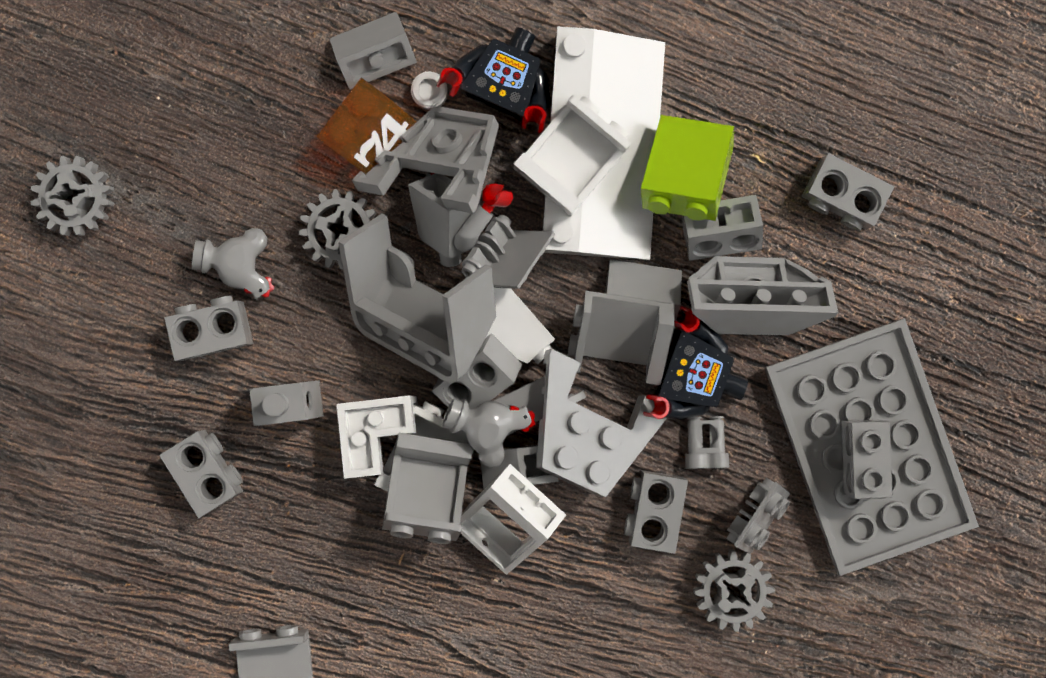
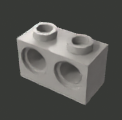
(849, 183)
(736, 230)
(210, 337)
(481, 381)
(867, 459)
(193, 479)
(667, 511)

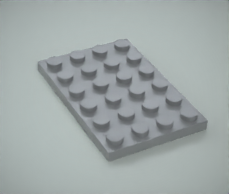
(872, 379)

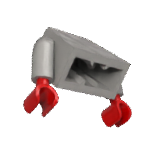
(447, 229)

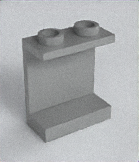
(623, 331)
(273, 654)

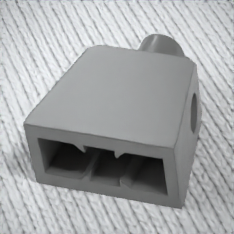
(286, 403)

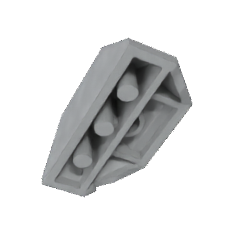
(759, 296)

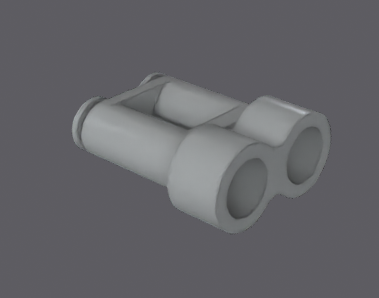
(706, 457)

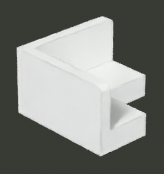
(363, 425)

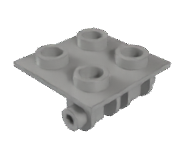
(507, 252)
(754, 533)

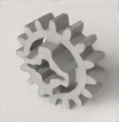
(67, 182)
(343, 213)
(723, 600)

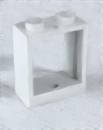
(523, 505)

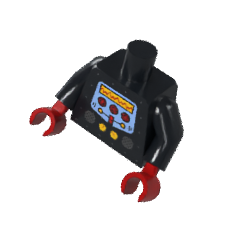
(503, 78)
(695, 373)

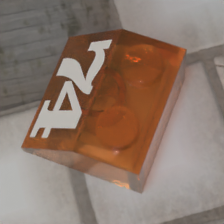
(365, 126)

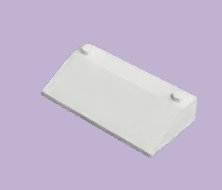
(625, 83)

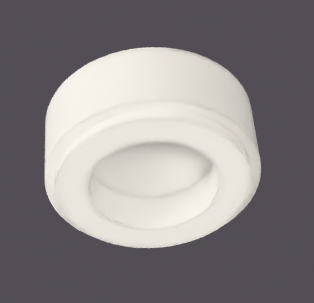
(425, 91)

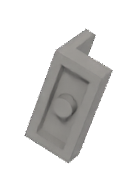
(373, 50)

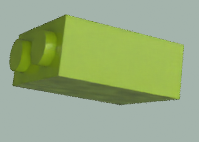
(687, 168)

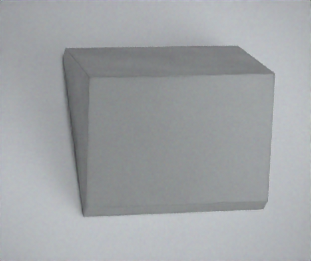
(645, 283)

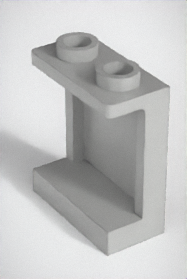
(426, 488)

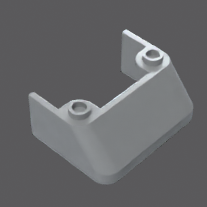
(409, 317)

